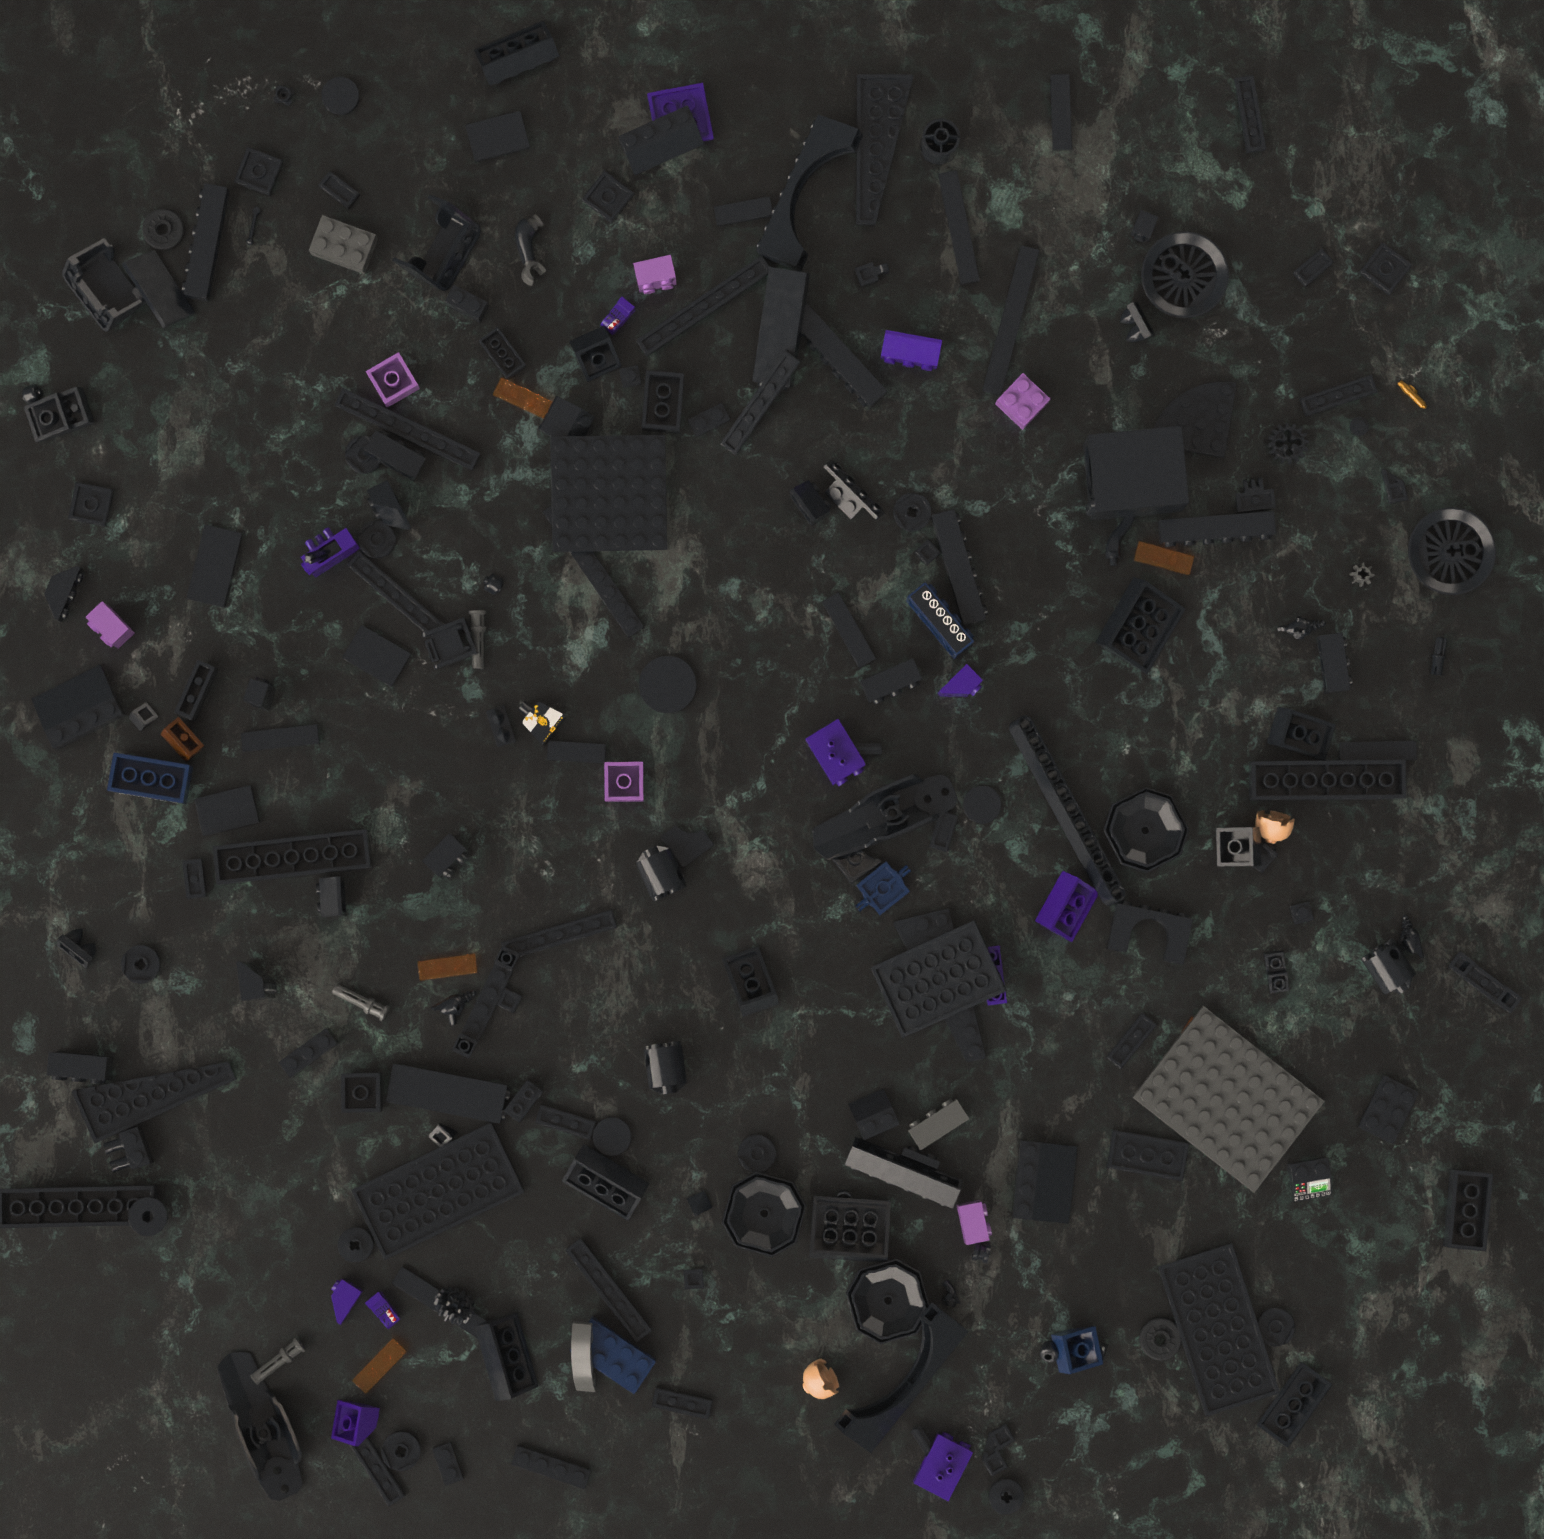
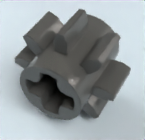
(1357, 578)

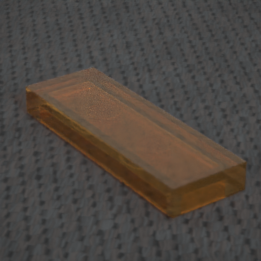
(522, 398)
(1163, 558)
(447, 967)
(379, 1366)

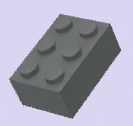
(343, 244)

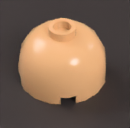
(1274, 826)
(819, 1380)

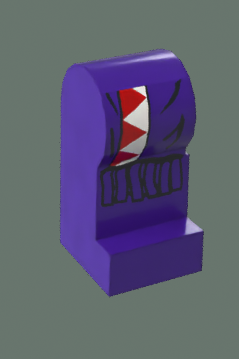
(618, 316)
(383, 1310)

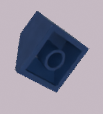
(1077, 1349)

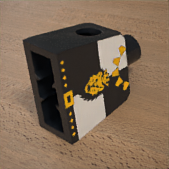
(541, 720)

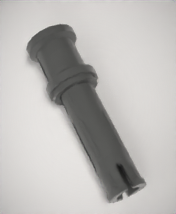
(478, 629)
(369, 1005)
(285, 1355)

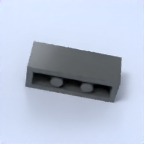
(937, 1123)

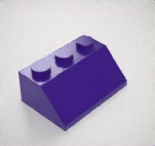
(911, 350)
(1067, 906)

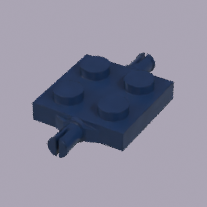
(883, 888)

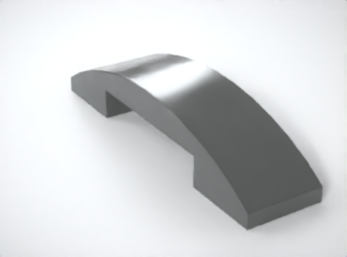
(582, 1356)

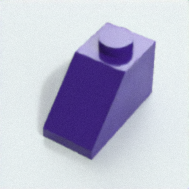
(344, 1298)

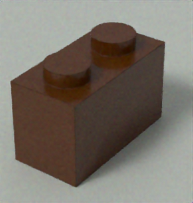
(182, 739)

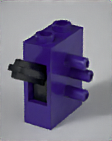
(328, 552)
(838, 753)
(942, 1464)

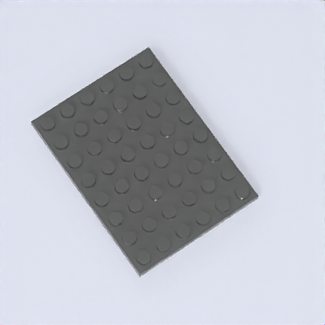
(1228, 1099)

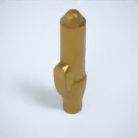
(1412, 393)

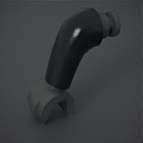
(524, 234)

